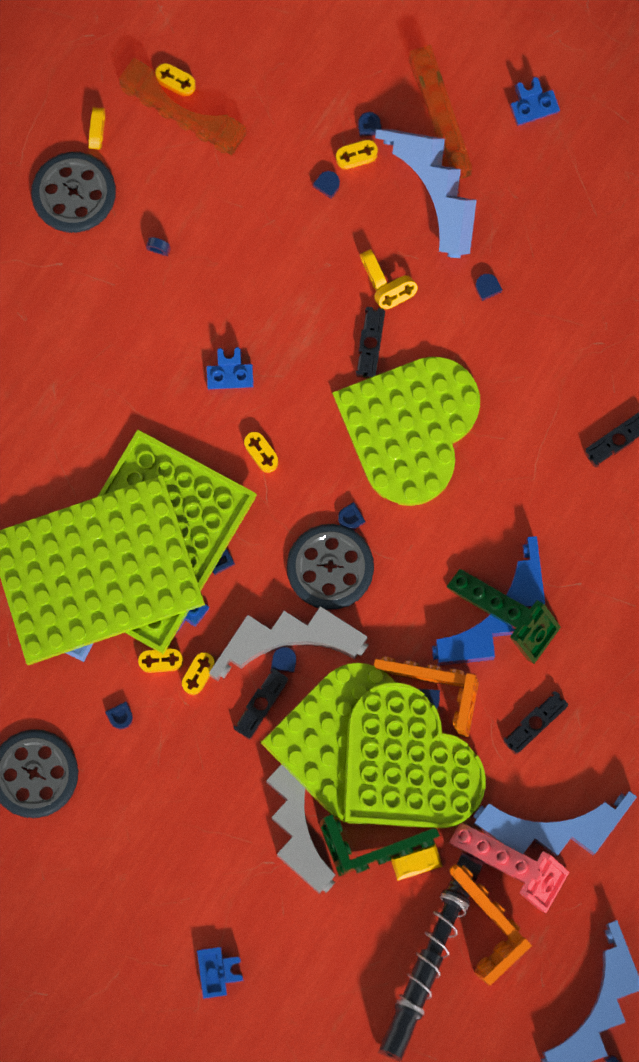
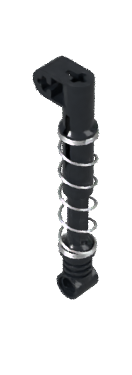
(410, 1006)

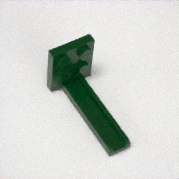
(532, 626)
(340, 850)

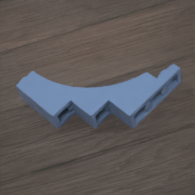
(453, 212)
(586, 830)
(618, 980)

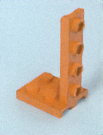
(466, 696)
(505, 952)

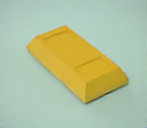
(416, 862)

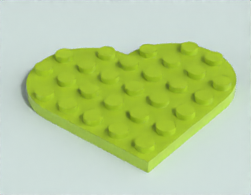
(407, 426)
(314, 734)
(404, 765)

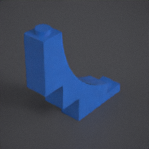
(477, 642)

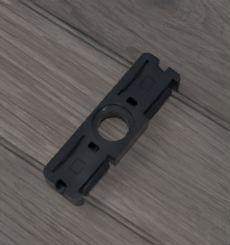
(369, 356)
(606, 447)
(271, 690)
(524, 734)

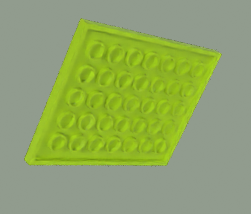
(205, 506)
(96, 570)

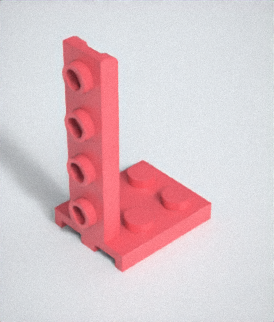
(541, 877)

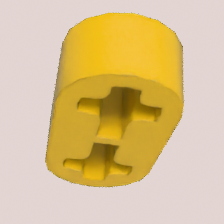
(173, 84)
(96, 128)
(356, 149)
(373, 269)
(395, 292)
(257, 455)
(160, 666)
(193, 671)

